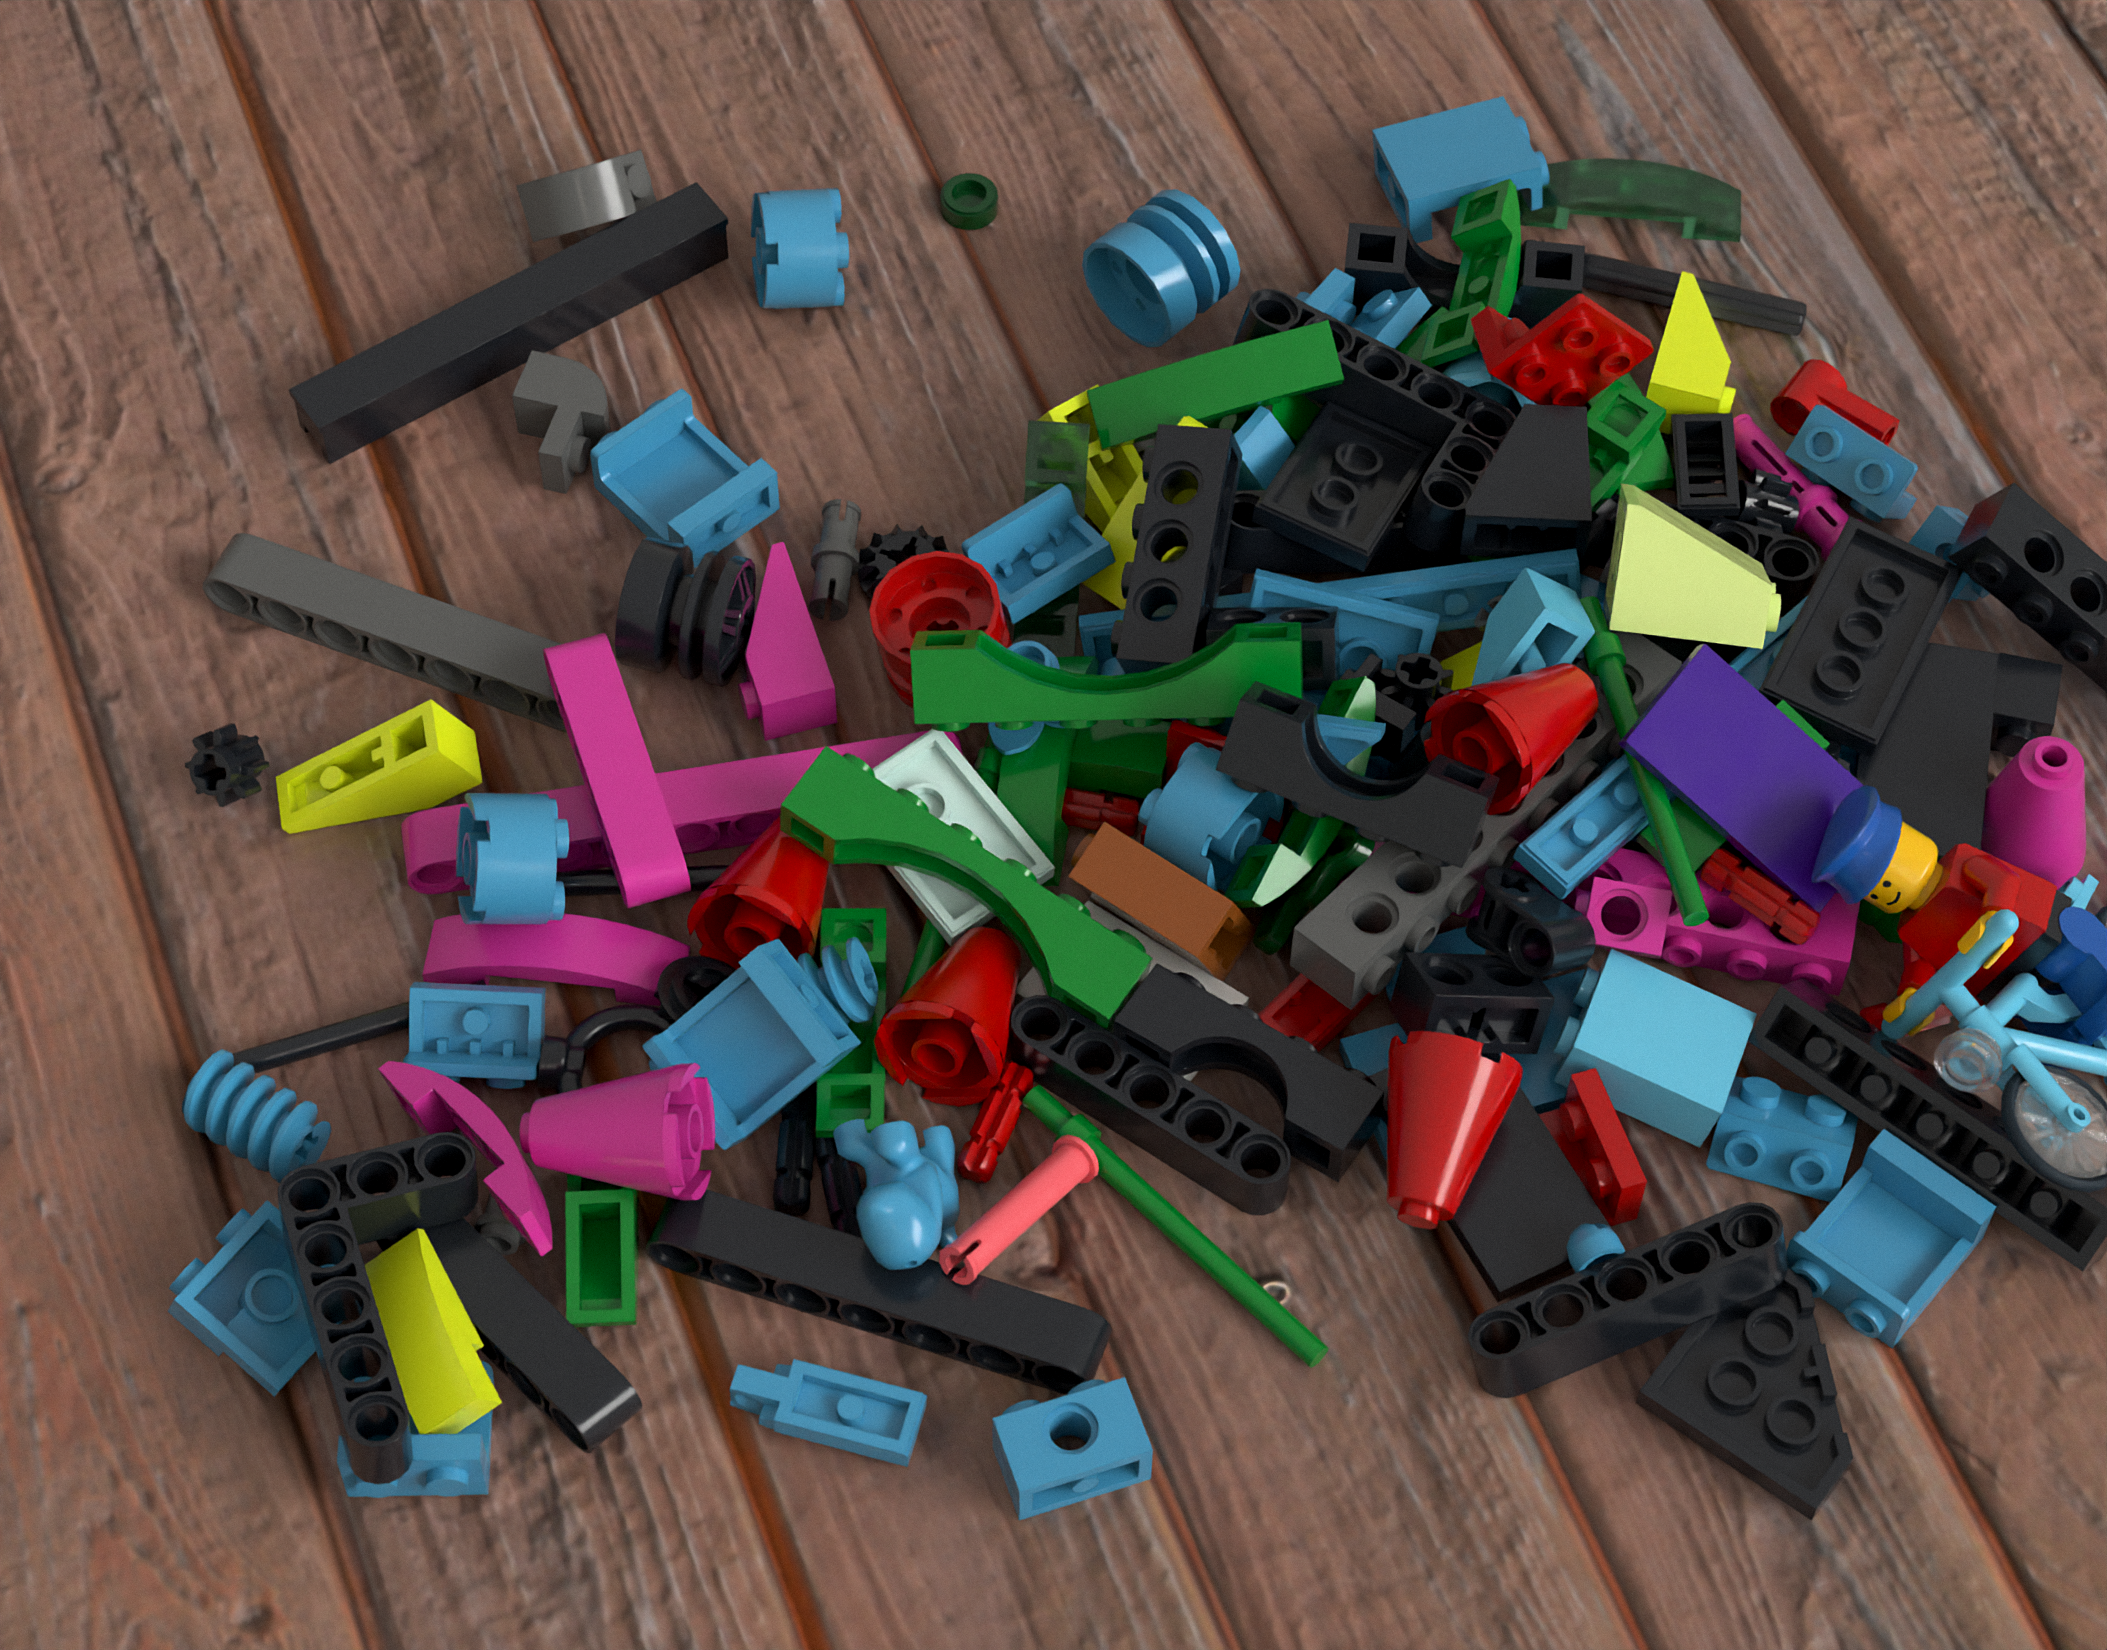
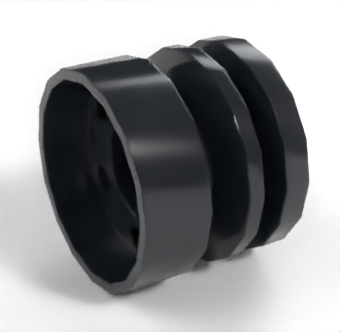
(673, 609)

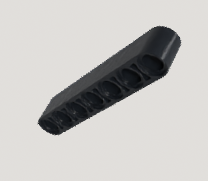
(840, 1281)

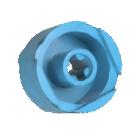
(798, 248)
(1206, 819)
(510, 858)

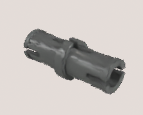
(835, 560)

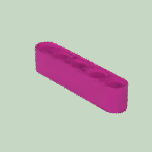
(616, 771)

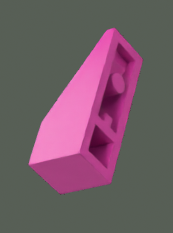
(785, 665)

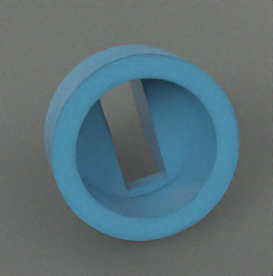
(1592, 1245)

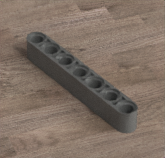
(385, 626)

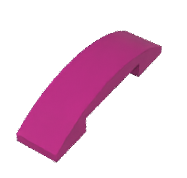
(562, 951)
(441, 1106)

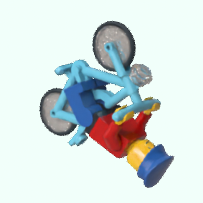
(2010, 941)

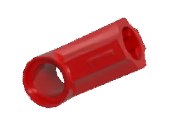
(1823, 384)

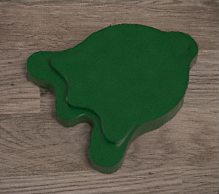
(1282, 914)

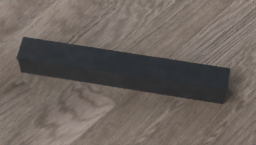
(507, 321)

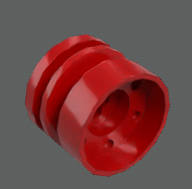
(932, 595)

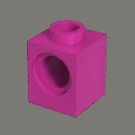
(1653, 910)

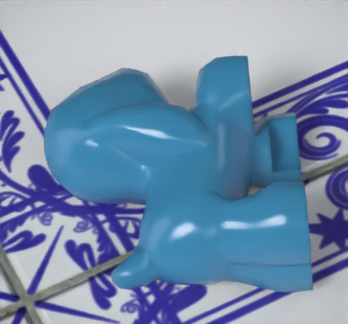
(908, 1190)

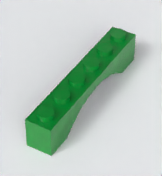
(975, 679)
(858, 819)

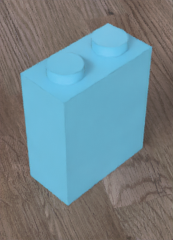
(1656, 1044)

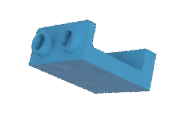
(1452, 153)
(682, 479)
(756, 1041)
(1890, 1239)

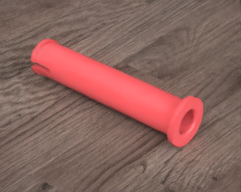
(1020, 1208)

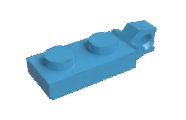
(833, 1408)

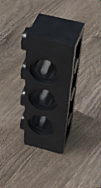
(1178, 461)
(2039, 575)

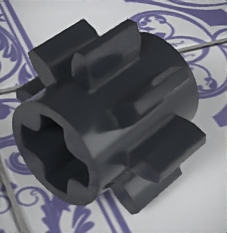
(1767, 503)
(1416, 683)
(227, 764)

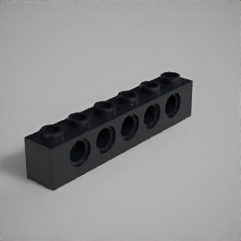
(1910, 1100)

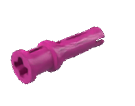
(1818, 511)

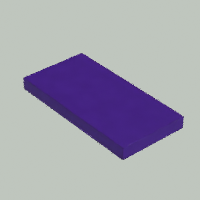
(1743, 770)

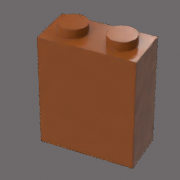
(1161, 900)

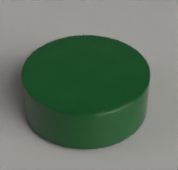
(969, 201)

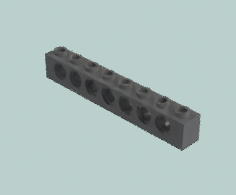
(1374, 898)

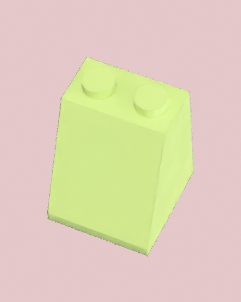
(1683, 580)

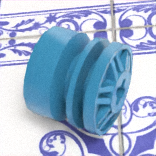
(1161, 267)

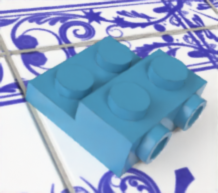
(248, 1300)

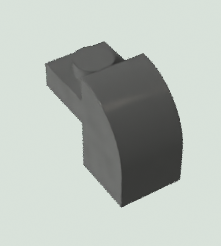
(586, 196)
(565, 408)

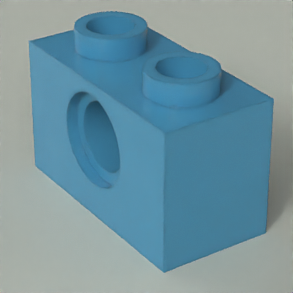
(1050, 1477)

